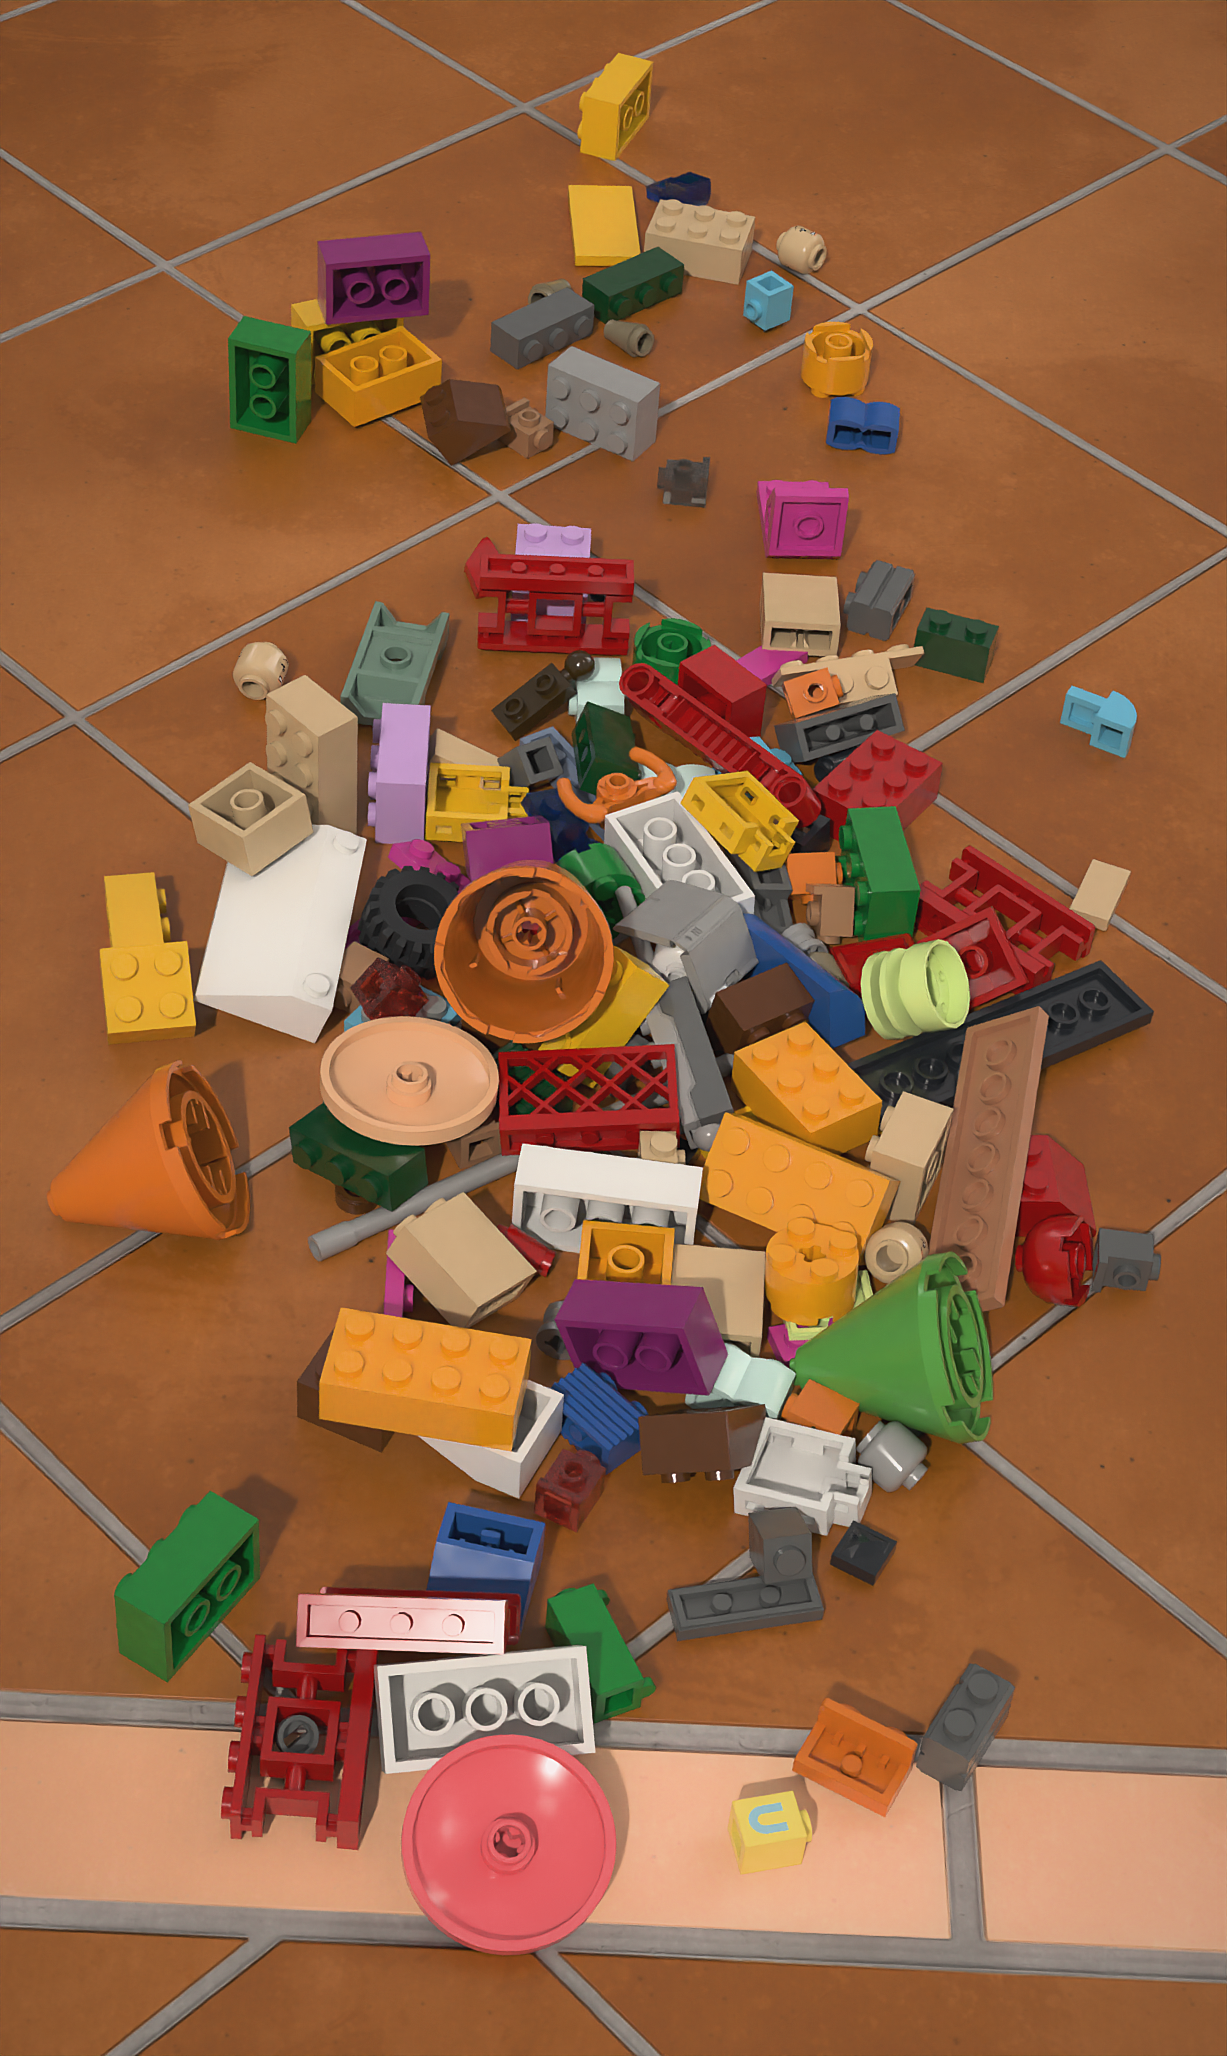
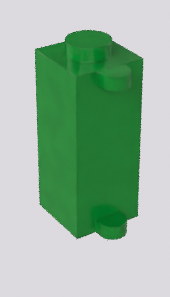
(614, 1678)

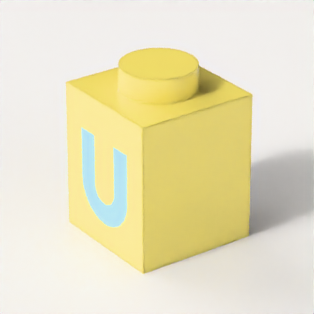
(768, 1832)

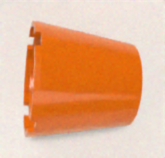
(519, 981)

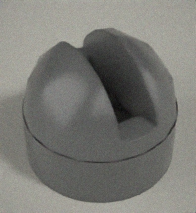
(304, 1743)

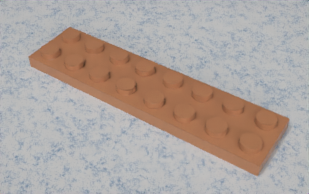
(989, 1150)

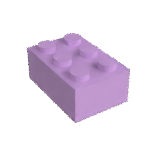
(551, 541)
(399, 773)

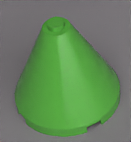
(910, 1353)

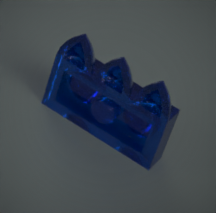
(566, 829)

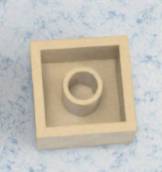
(251, 818)
(910, 1151)

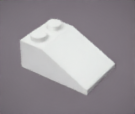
(535, 1434)

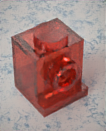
(574, 1480)

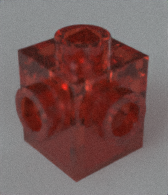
(389, 991)

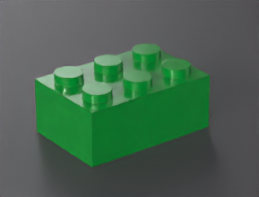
(269, 379)
(881, 870)
(187, 1585)

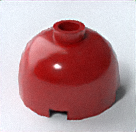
(1055, 1260)

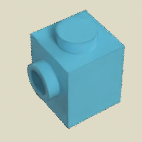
(768, 300)

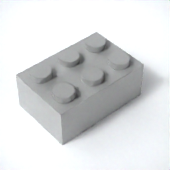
(602, 403)

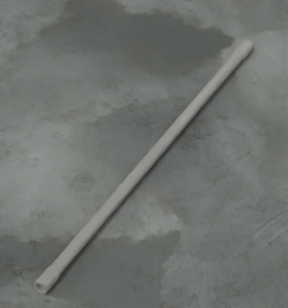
(349, 1233)

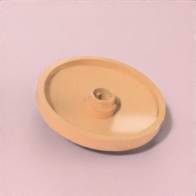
(409, 1080)

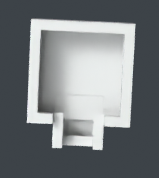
(807, 1472)

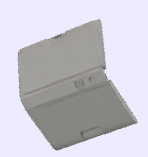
(705, 927)

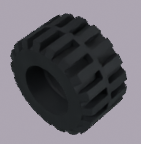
(411, 895)

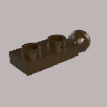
(543, 694)

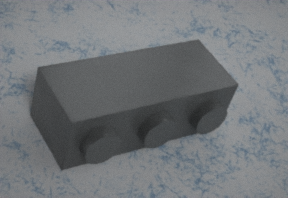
(542, 328)
(839, 727)

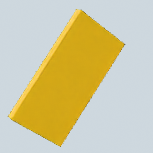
(602, 224)

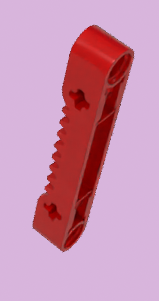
(715, 739)

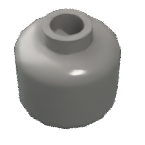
(893, 1456)

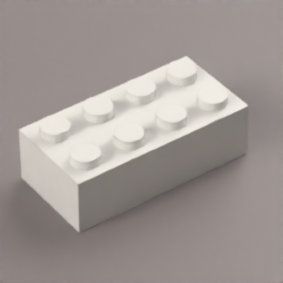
(667, 843)
(565, 1186)
(449, 1701)

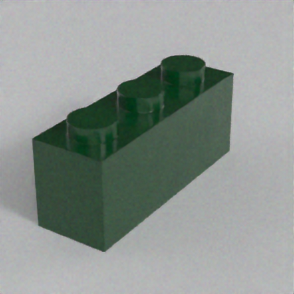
(633, 284)
(602, 746)
(365, 1166)

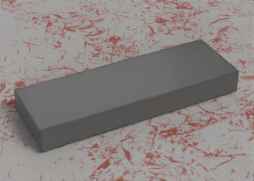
(742, 1606)

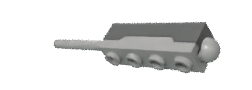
(678, 1022)

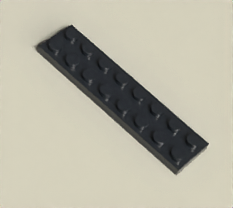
(1082, 1010)

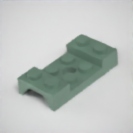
(378, 679)

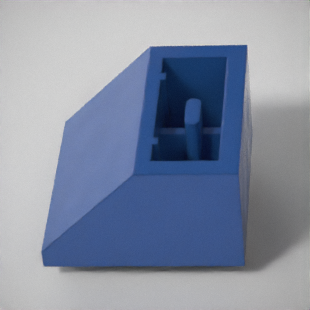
(487, 1553)

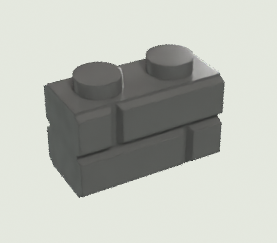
(879, 600)
(965, 1727)

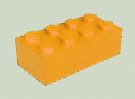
(782, 1178)
(425, 1379)

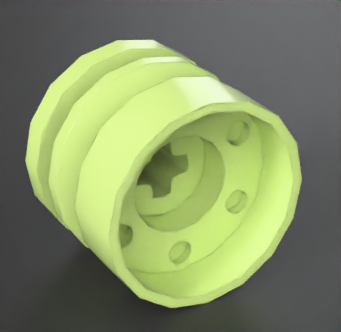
(915, 990)

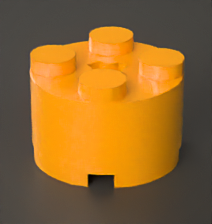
(836, 360)
(811, 1272)

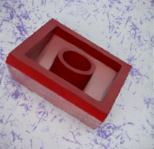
(986, 955)

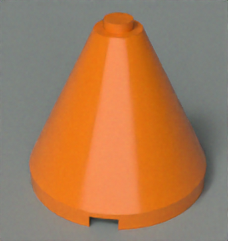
(159, 1164)

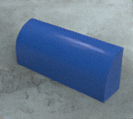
(837, 1010)

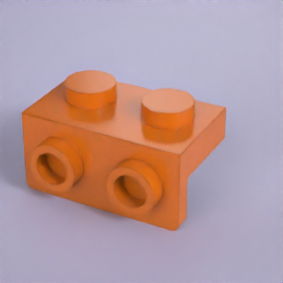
(856, 1757)

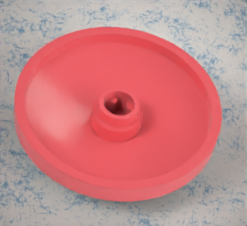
(508, 1844)

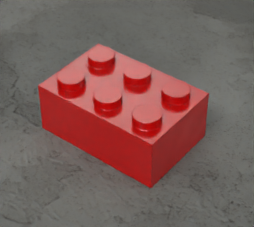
(880, 775)

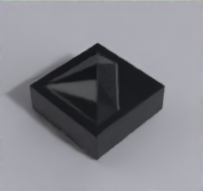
(863, 1553)

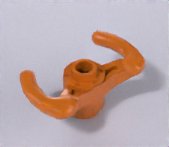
(620, 791)

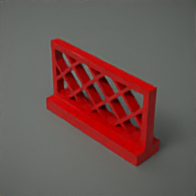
(589, 1126)

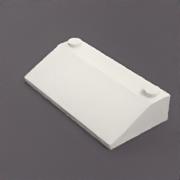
(284, 935)

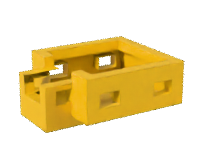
(465, 802)
(739, 823)

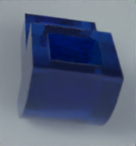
(686, 188)

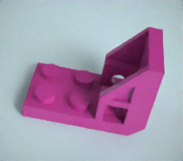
(802, 519)

